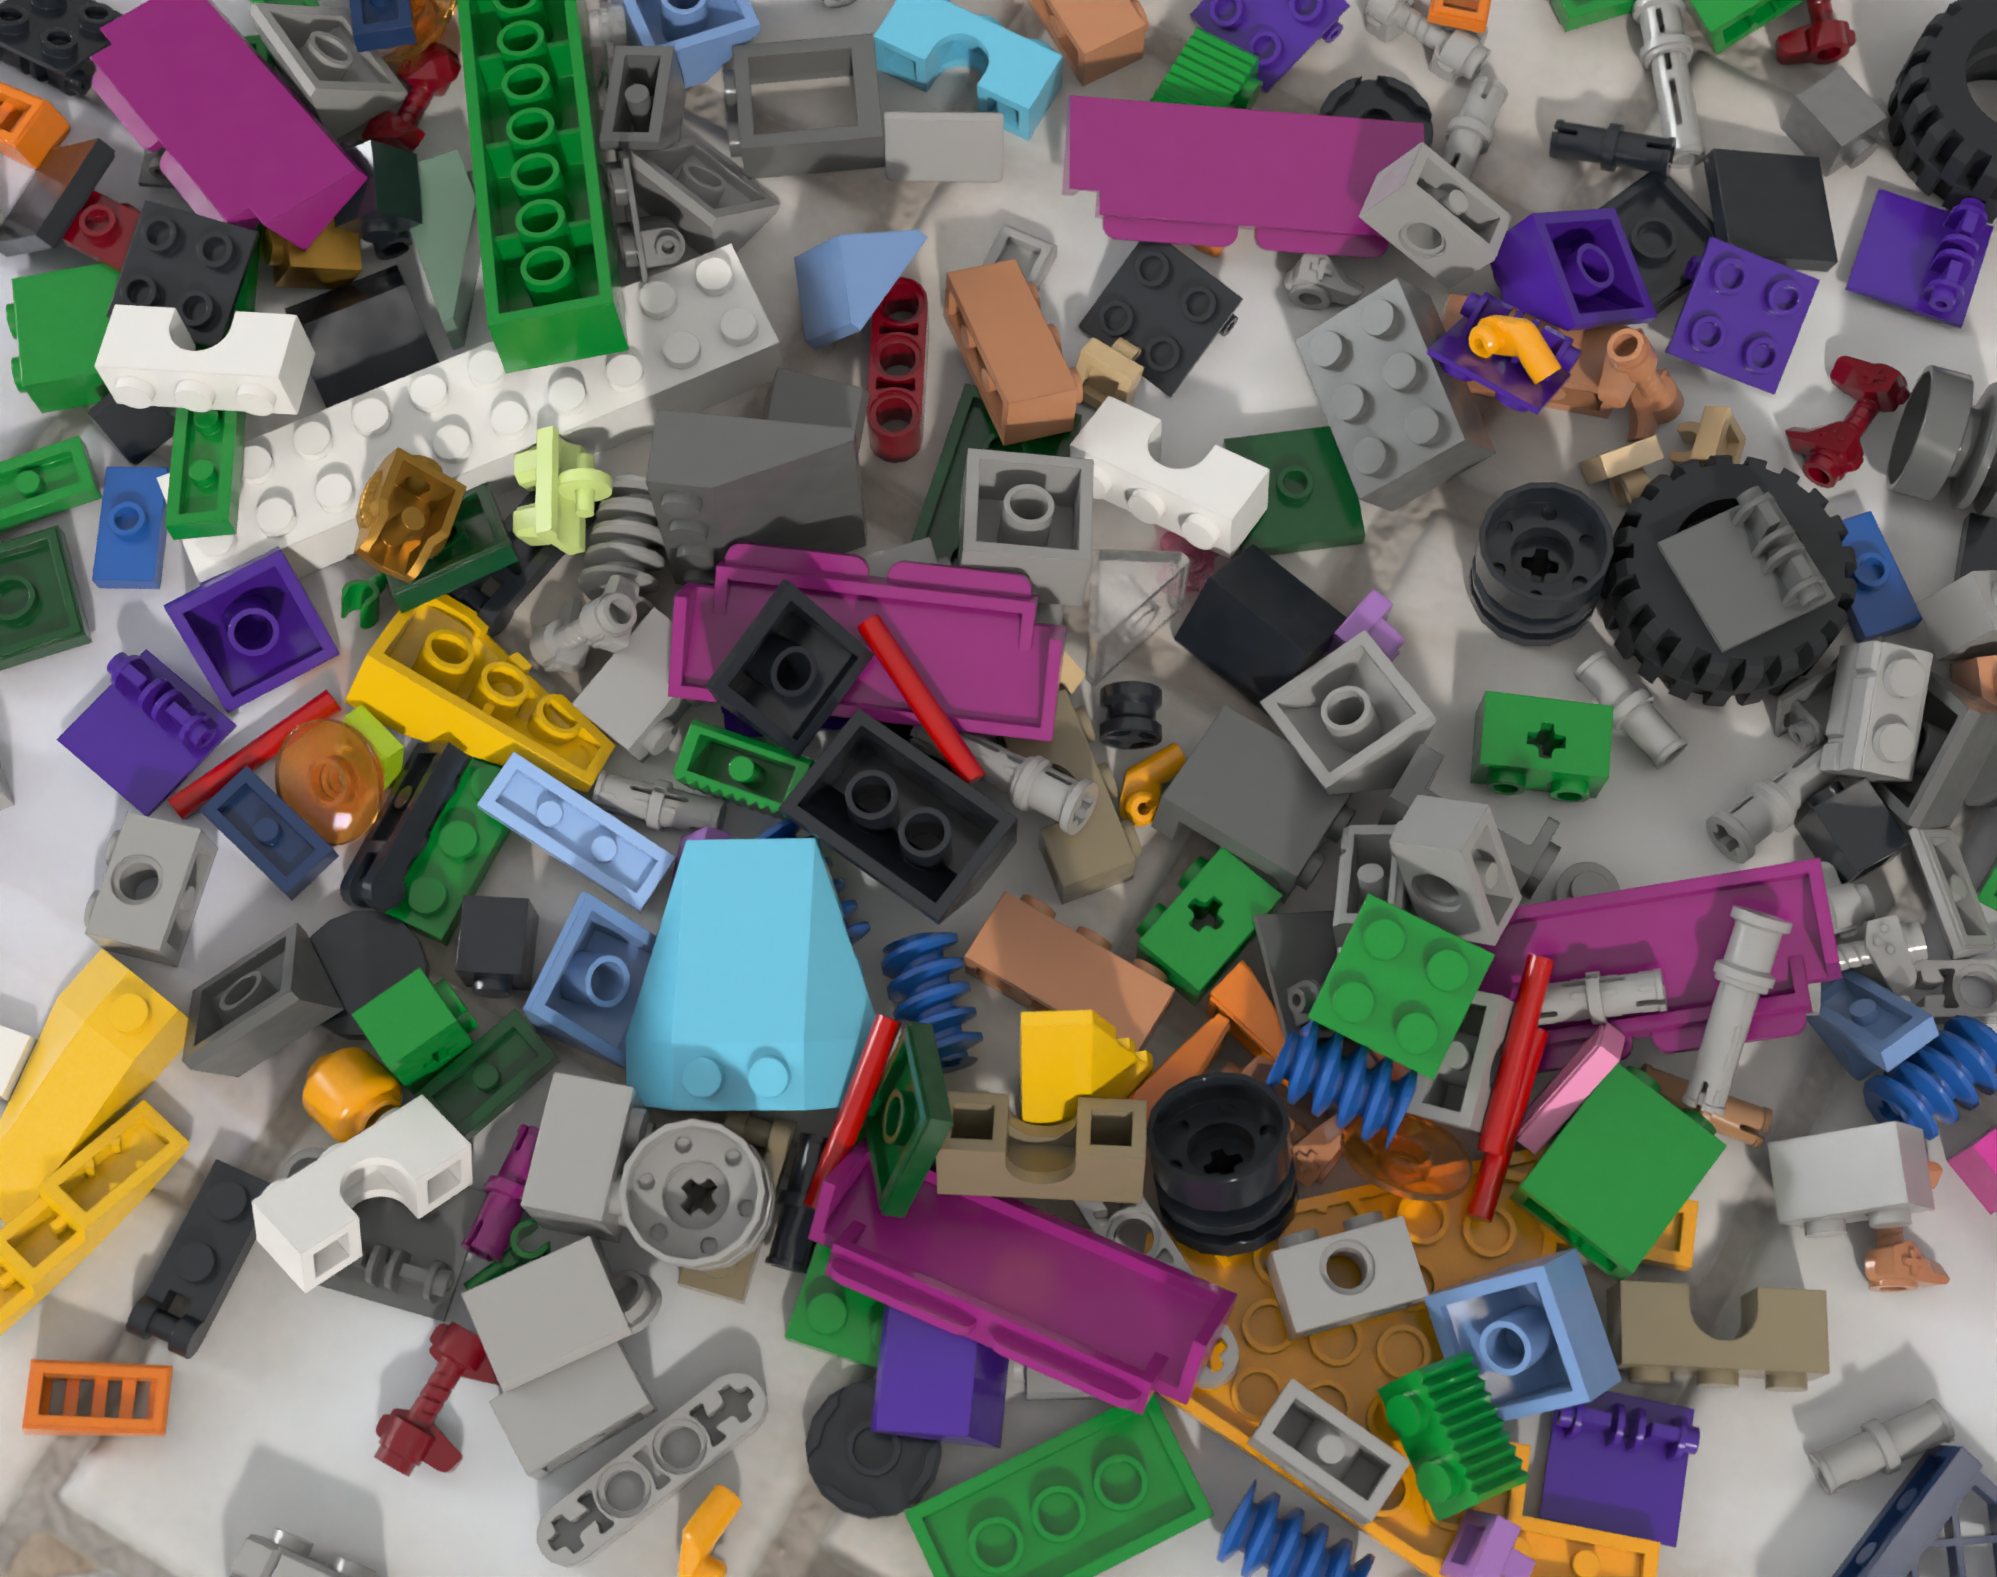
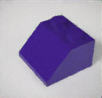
(1572, 271)

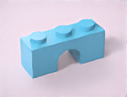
(934, 35)

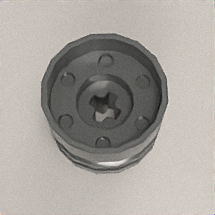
(1947, 438)

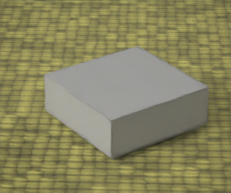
(1031, 253)

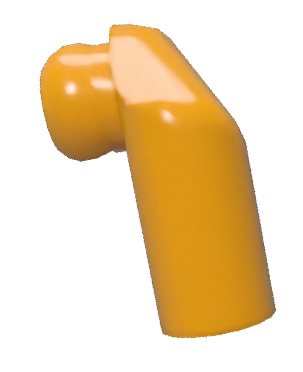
(1514, 338)
(1144, 782)
(703, 1532)

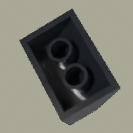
(902, 818)

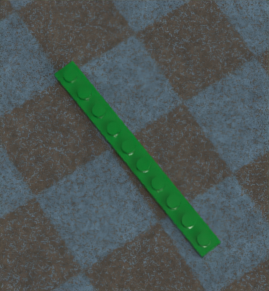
(211, 443)

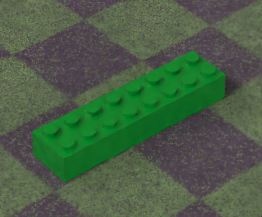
(540, 183)

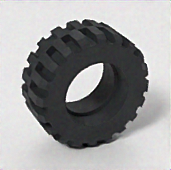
(1934, 115)
(1660, 620)

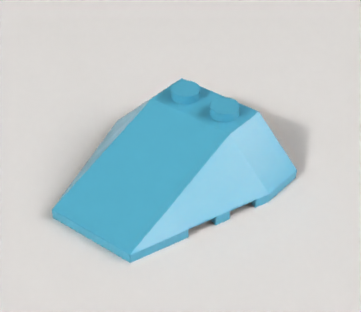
(749, 985)

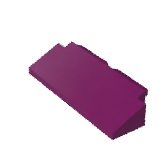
(228, 122)
(1214, 170)
(959, 626)
(1683, 932)
(1024, 1286)

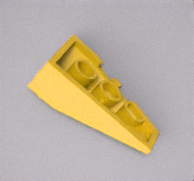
(450, 682)
(1071, 1058)
(84, 1073)

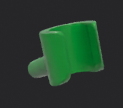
(364, 596)
(511, 1257)

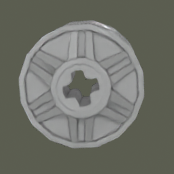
(659, 1201)

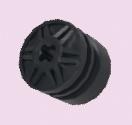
(1547, 534)
(1223, 1163)

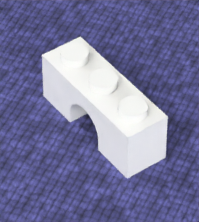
(253, 370)
(1205, 504)
(403, 1156)

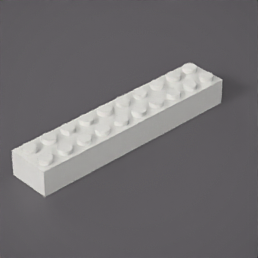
(691, 343)

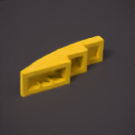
(83, 1206)

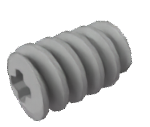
(624, 541)

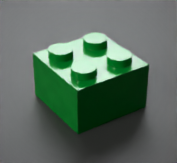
(1401, 986)

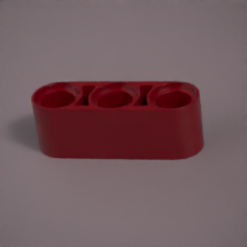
(900, 395)

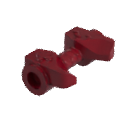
(1818, 42)
(428, 76)
(1836, 447)
(411, 1434)

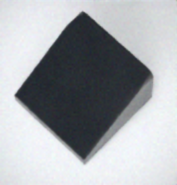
(132, 430)

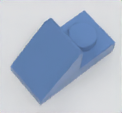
(1869, 1024)

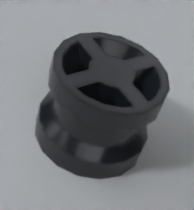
(1130, 715)

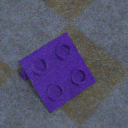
(1272, 29)
(1921, 256)
(1741, 315)
(1499, 372)
(146, 731)
(1619, 1466)

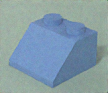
(696, 28)
(1529, 1334)

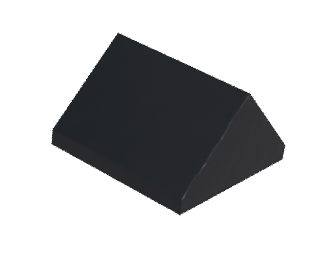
(364, 336)
(1258, 625)
(789, 670)

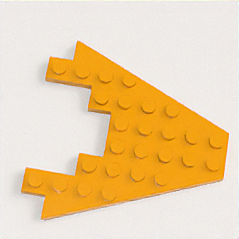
(1357, 1359)

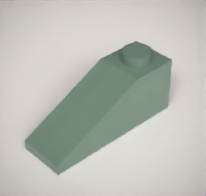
(449, 240)

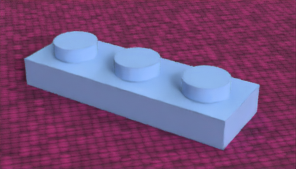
(576, 832)

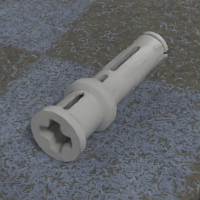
(1667, 59)
(1028, 780)
(1768, 807)
(1742, 979)

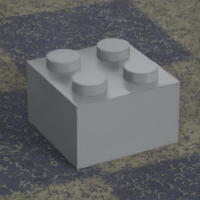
(1029, 520)
(581, 1156)

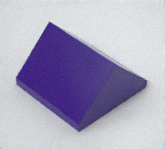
(252, 629)
(937, 1384)

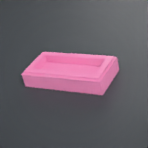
(1571, 1086)

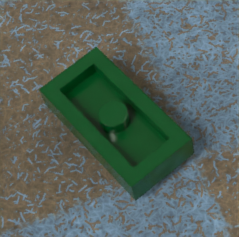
(490, 1075)

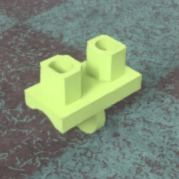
(564, 490)

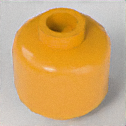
(349, 1092)

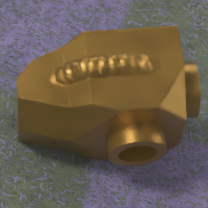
(406, 514)

